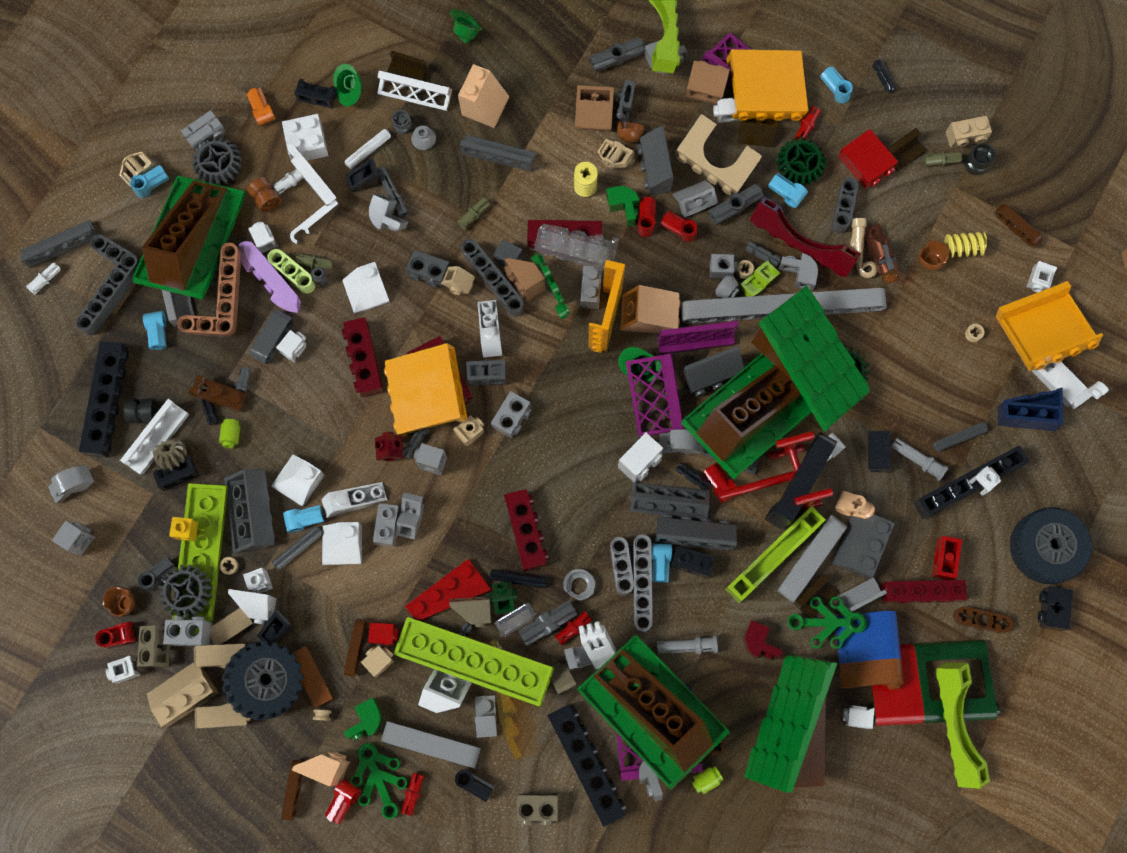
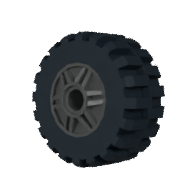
(244, 686)

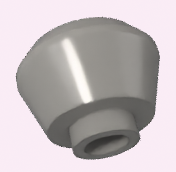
(423, 138)
(727, 288)

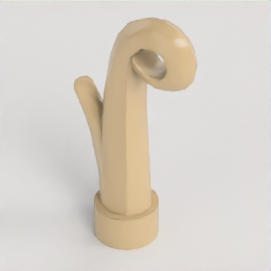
(857, 243)

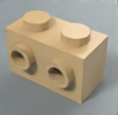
(968, 132)

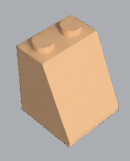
(482, 97)
(649, 310)

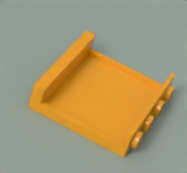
(768, 84)
(613, 283)
(1047, 327)
(425, 389)

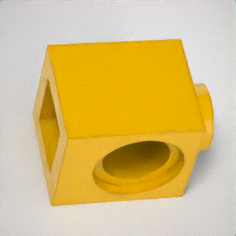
(183, 529)

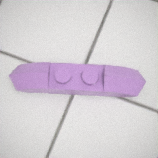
(282, 293)

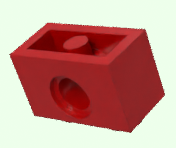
(946, 558)

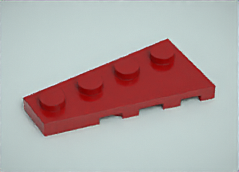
(459, 583)

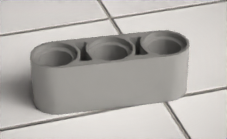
(622, 556)

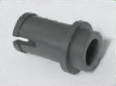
(319, 275)
(243, 380)

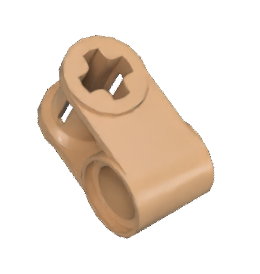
(854, 505)

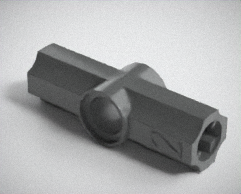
(626, 50)
(727, 210)
(547, 623)

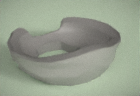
(579, 573)

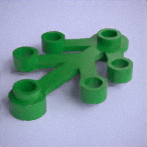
(561, 309)
(830, 623)
(376, 778)

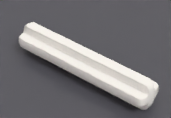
(367, 149)

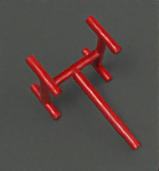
(791, 449)

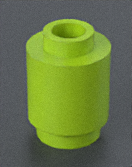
(229, 433)
(707, 780)

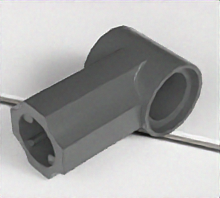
(157, 573)

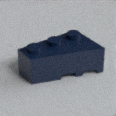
(1035, 411)

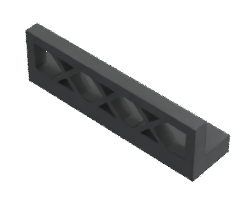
(498, 153)
(58, 244)
(669, 503)

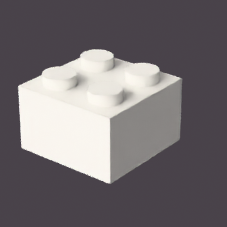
(307, 136)
(640, 458)

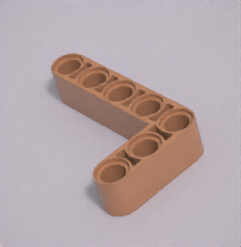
(222, 299)

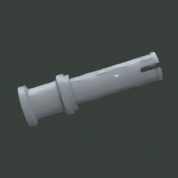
(926, 463)
(695, 645)

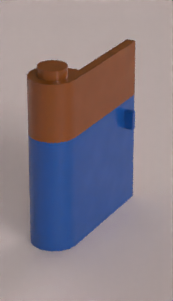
(873, 654)

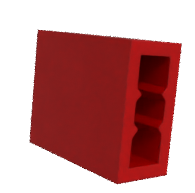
(868, 159)

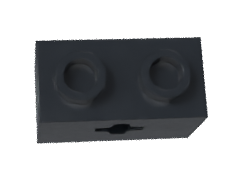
(692, 562)
(1059, 599)

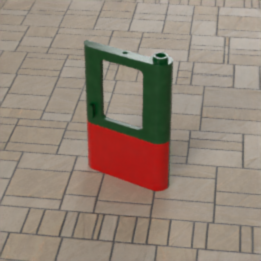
(912, 701)

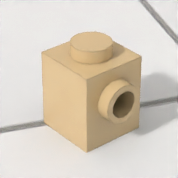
(458, 280)
(378, 660)

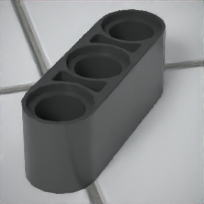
(848, 198)
(270, 336)

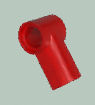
(646, 216)
(678, 225)
(719, 480)
(345, 796)

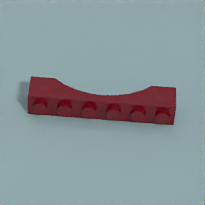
(772, 219)

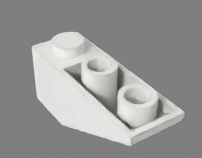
(489, 328)
(353, 499)

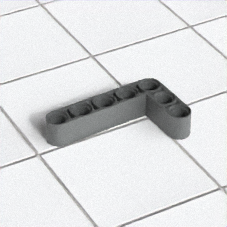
(110, 284)

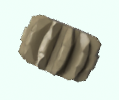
(170, 453)

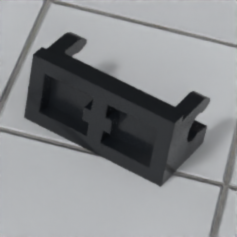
(315, 94)
(879, 451)
(169, 478)

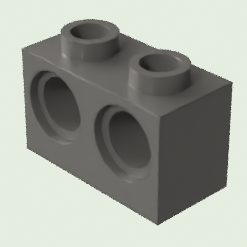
(430, 265)
(486, 372)

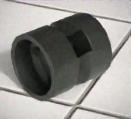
(980, 158)
(136, 410)

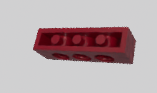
(591, 228)
(352, 330)
(529, 560)
(924, 591)

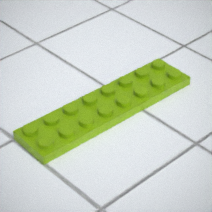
(207, 507)
(474, 661)

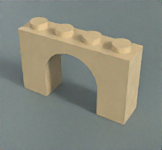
(692, 153)
(217, 715)

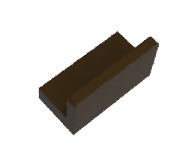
(407, 66)
(757, 132)
(907, 149)
(820, 589)

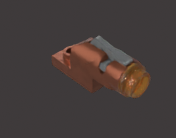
(881, 253)

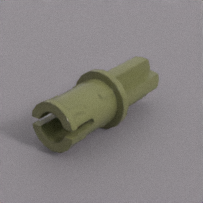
(942, 158)
(473, 213)
(313, 261)

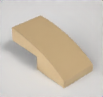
(229, 626)

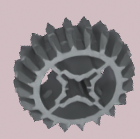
(230, 156)
(189, 585)

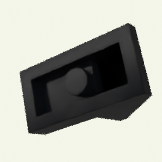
(363, 175)
(274, 628)

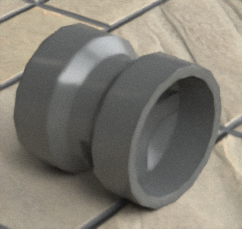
(401, 117)

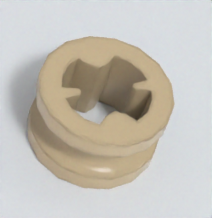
(746, 263)
(980, 330)
(233, 561)
(322, 715)

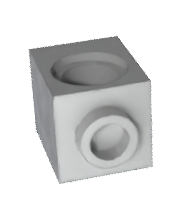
(716, 260)

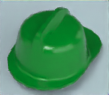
(464, 25)
(347, 84)
(635, 353)

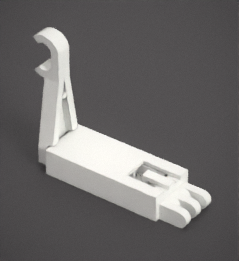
(317, 185)
(1074, 391)
(597, 643)

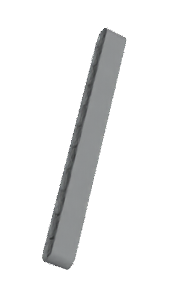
(760, 306)

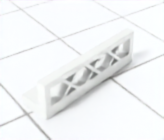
(413, 83)
(159, 429)

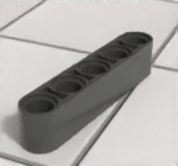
(488, 270)

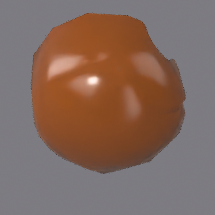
(629, 131)
(934, 255)
(119, 601)

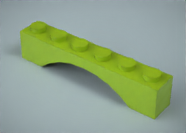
(665, 53)
(775, 554)
(969, 765)

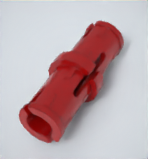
(808, 123)
(573, 628)
(412, 794)

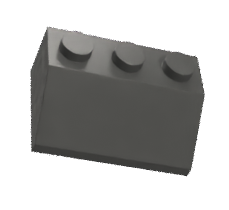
(655, 162)
(712, 371)
(863, 545)

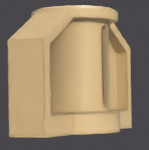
(615, 154)
(134, 166)

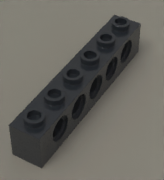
(99, 390)
(962, 487)
(606, 814)

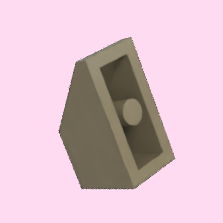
(473, 609)
(562, 678)

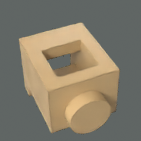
(469, 437)

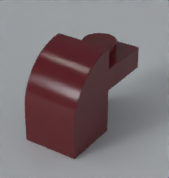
(754, 642)

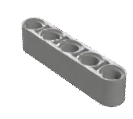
(812, 558)
(646, 574)
(430, 744)

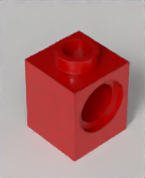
(383, 634)

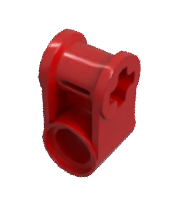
(119, 635)

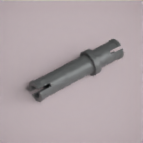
(392, 191)

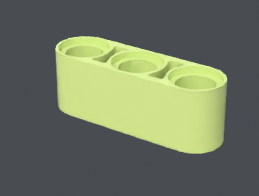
(285, 265)

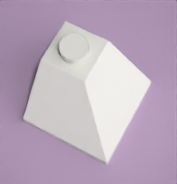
(365, 288)
(298, 480)
(342, 543)
(254, 605)
(443, 692)

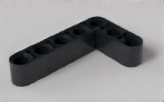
(785, 510)

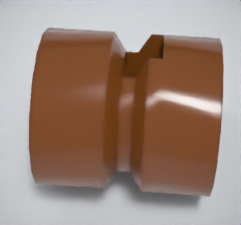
(263, 194)

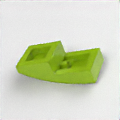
(759, 279)

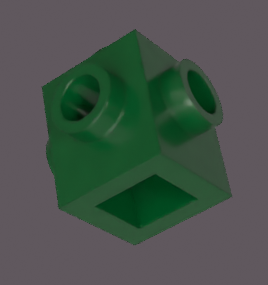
(503, 597)

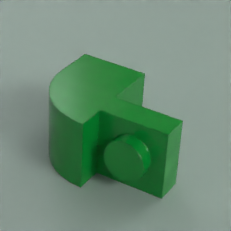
(623, 199)
(370, 717)

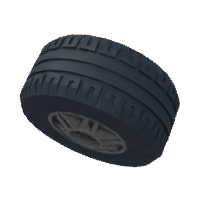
(1051, 545)

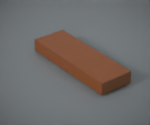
(313, 679)

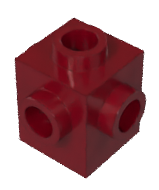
(389, 447)

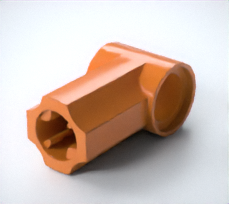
(261, 109)

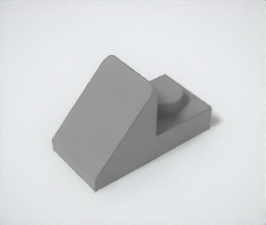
(576, 658)
(485, 716)

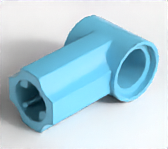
(836, 84)
(149, 181)
(791, 192)
(155, 326)
(298, 519)
(661, 558)

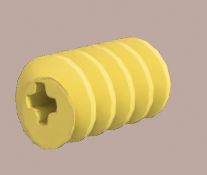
(585, 179)
(966, 243)

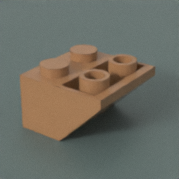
(707, 82)
(594, 107)
(526, 277)

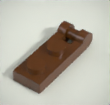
(218, 394)

